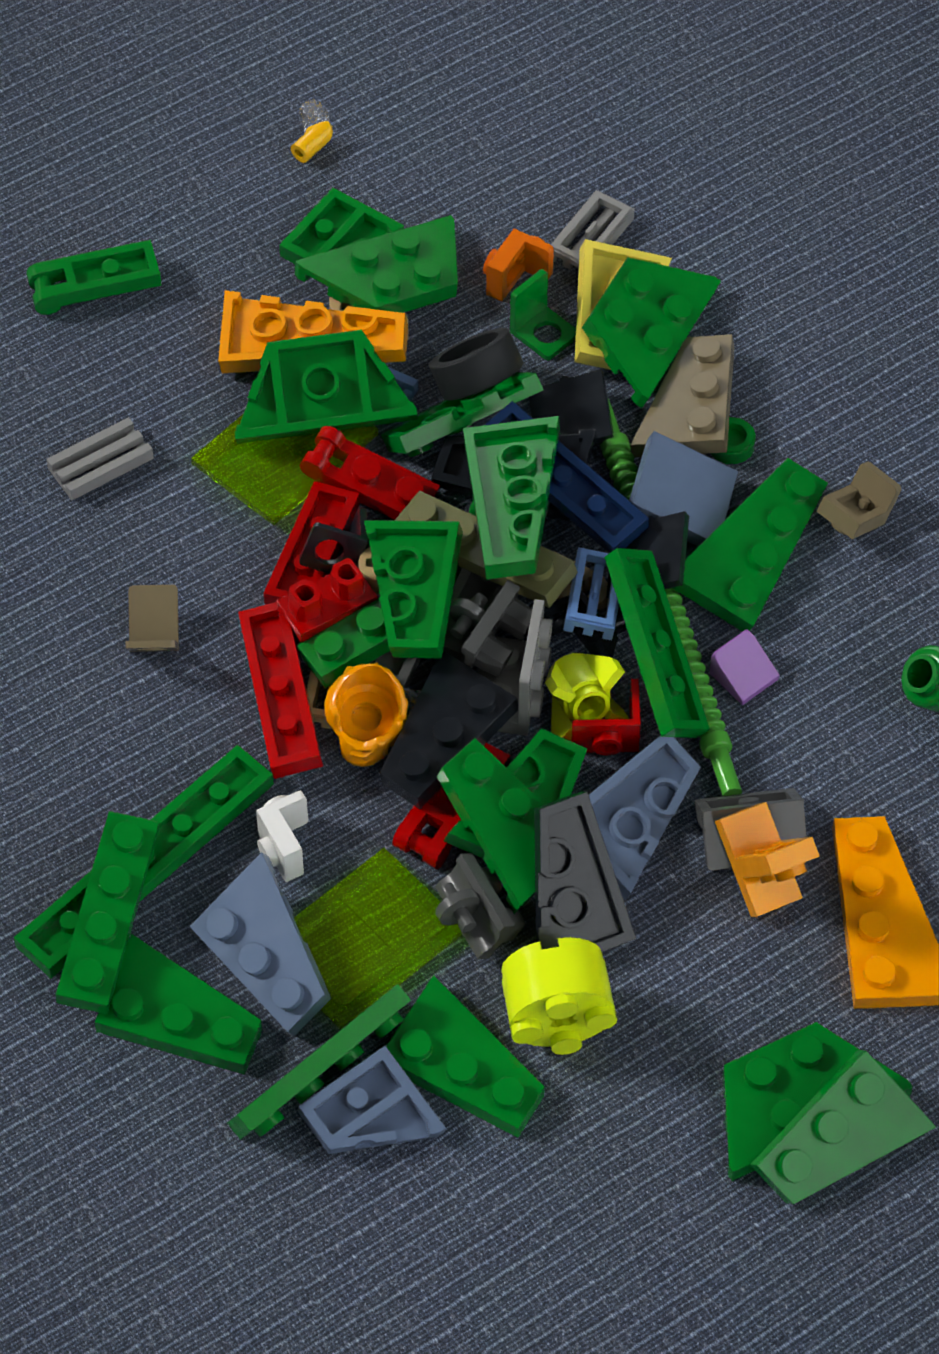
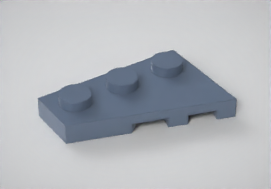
(639, 803)
(261, 945)

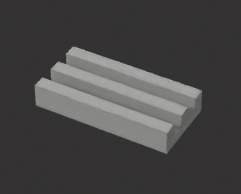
(582, 217)
(95, 454)

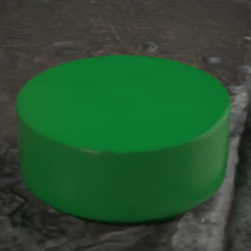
(740, 442)

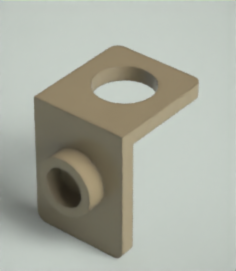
(153, 618)

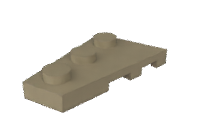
(693, 397)

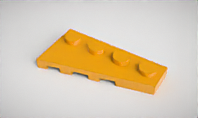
(253, 323)
(885, 925)

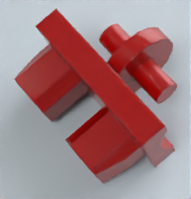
(323, 602)

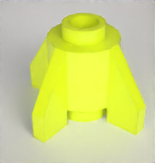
(582, 690)

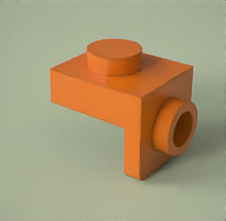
(516, 254)

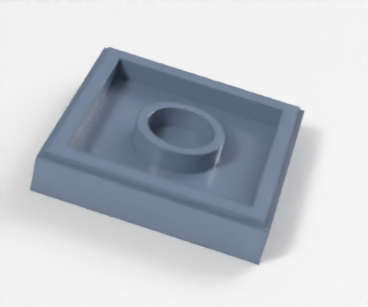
(680, 480)

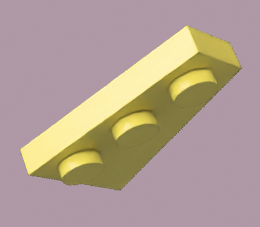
(597, 269)

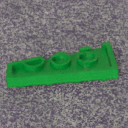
(748, 551)

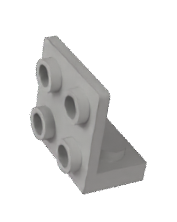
(526, 671)

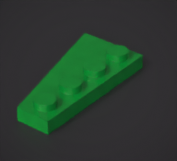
(510, 490)

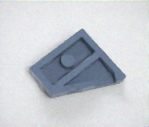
(370, 1108)

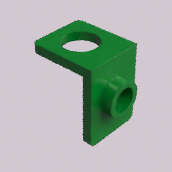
(530, 312)

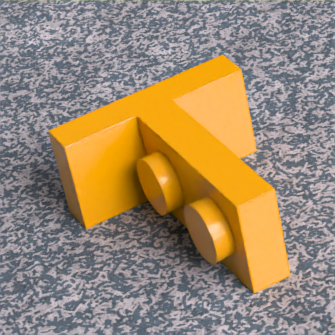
(763, 861)

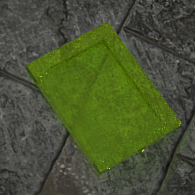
(268, 471)
(372, 934)

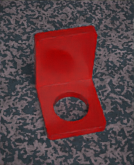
(611, 735)

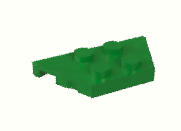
(390, 270)
(646, 320)
(319, 384)
(775, 1084)

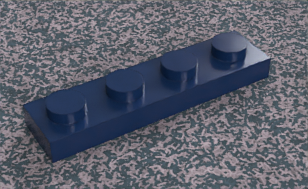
(586, 495)

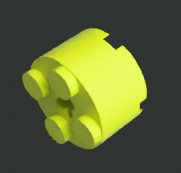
(557, 994)

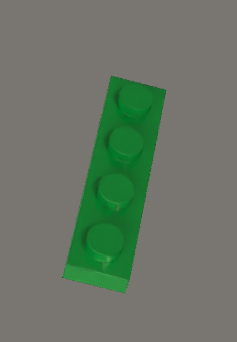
(656, 643)
(107, 913)
(305, 1079)

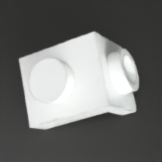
(275, 832)

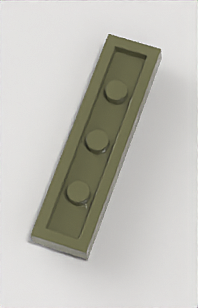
(552, 571)

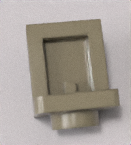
(863, 503)

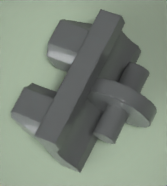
(504, 613)
(474, 905)

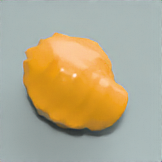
(366, 712)

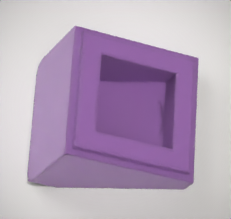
(743, 667)

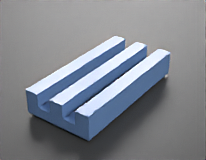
(590, 621)

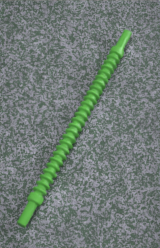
(716, 742)

